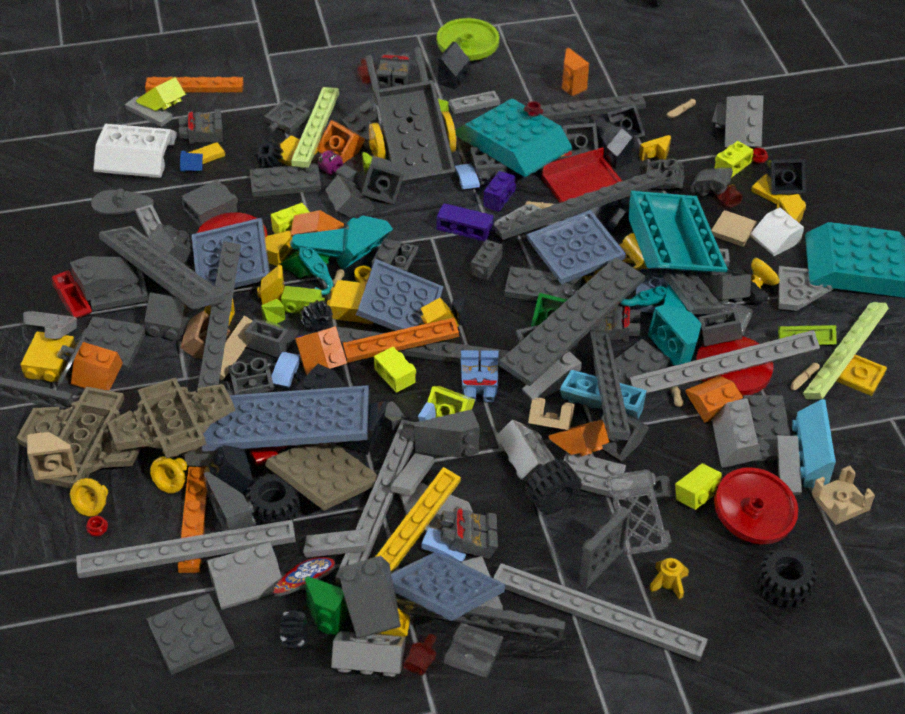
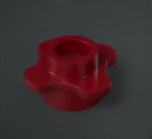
(533, 108)

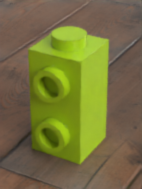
(296, 298)

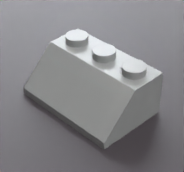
(744, 120)
(736, 434)
(524, 447)
(244, 575)
(368, 653)

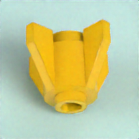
(670, 576)

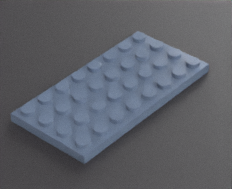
(292, 419)

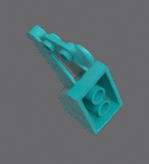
(346, 244)
(671, 326)

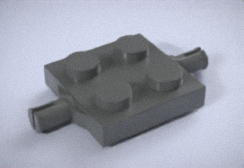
(287, 115)

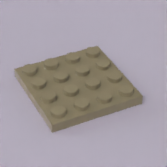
(323, 473)

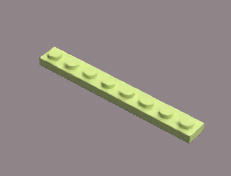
(315, 127)
(845, 351)

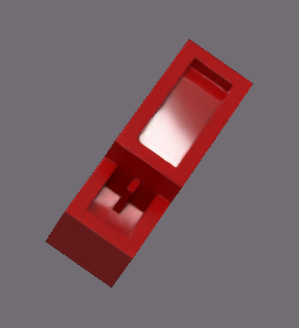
(71, 294)

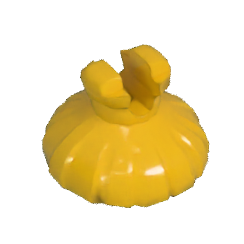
(763, 273)
(168, 474)
(88, 496)

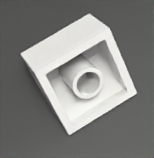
(777, 232)

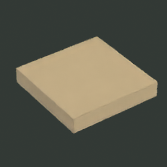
(733, 228)

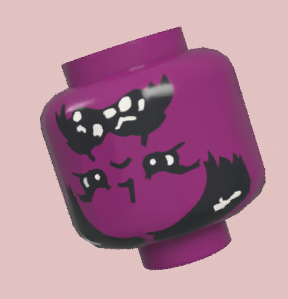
(329, 162)

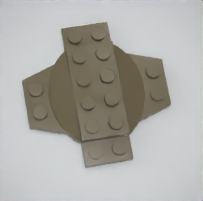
(171, 417)
(86, 431)

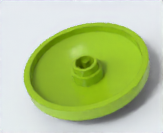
(474, 37)

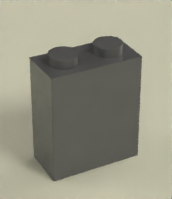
(209, 202)

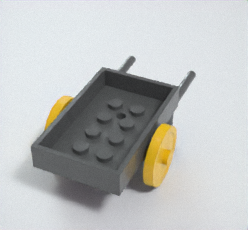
(418, 147)

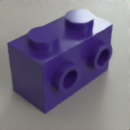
(499, 191)

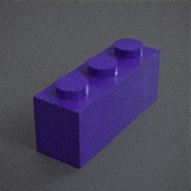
(464, 222)

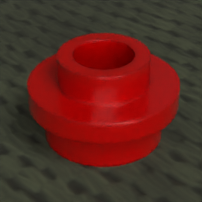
(759, 155)
(100, 523)

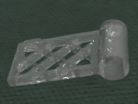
(635, 485)

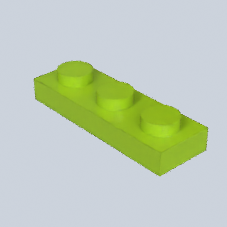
(825, 334)

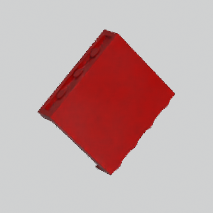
(579, 175)

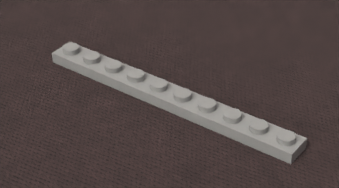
(726, 362)
(381, 493)
(184, 549)
(602, 612)

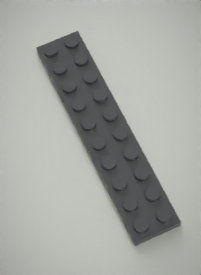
(162, 267)
(571, 321)

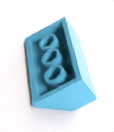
(584, 389)
(814, 443)

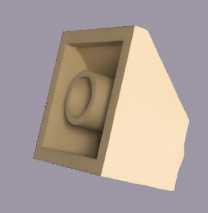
(50, 456)

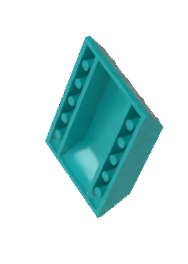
(516, 138)
(674, 233)
(857, 259)

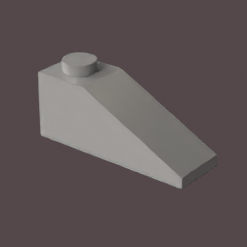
(553, 377)

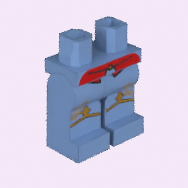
(483, 381)

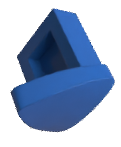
(191, 161)

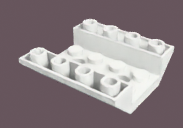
(132, 150)

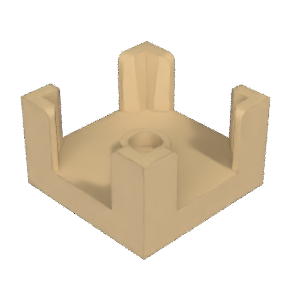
(551, 419)
(841, 497)

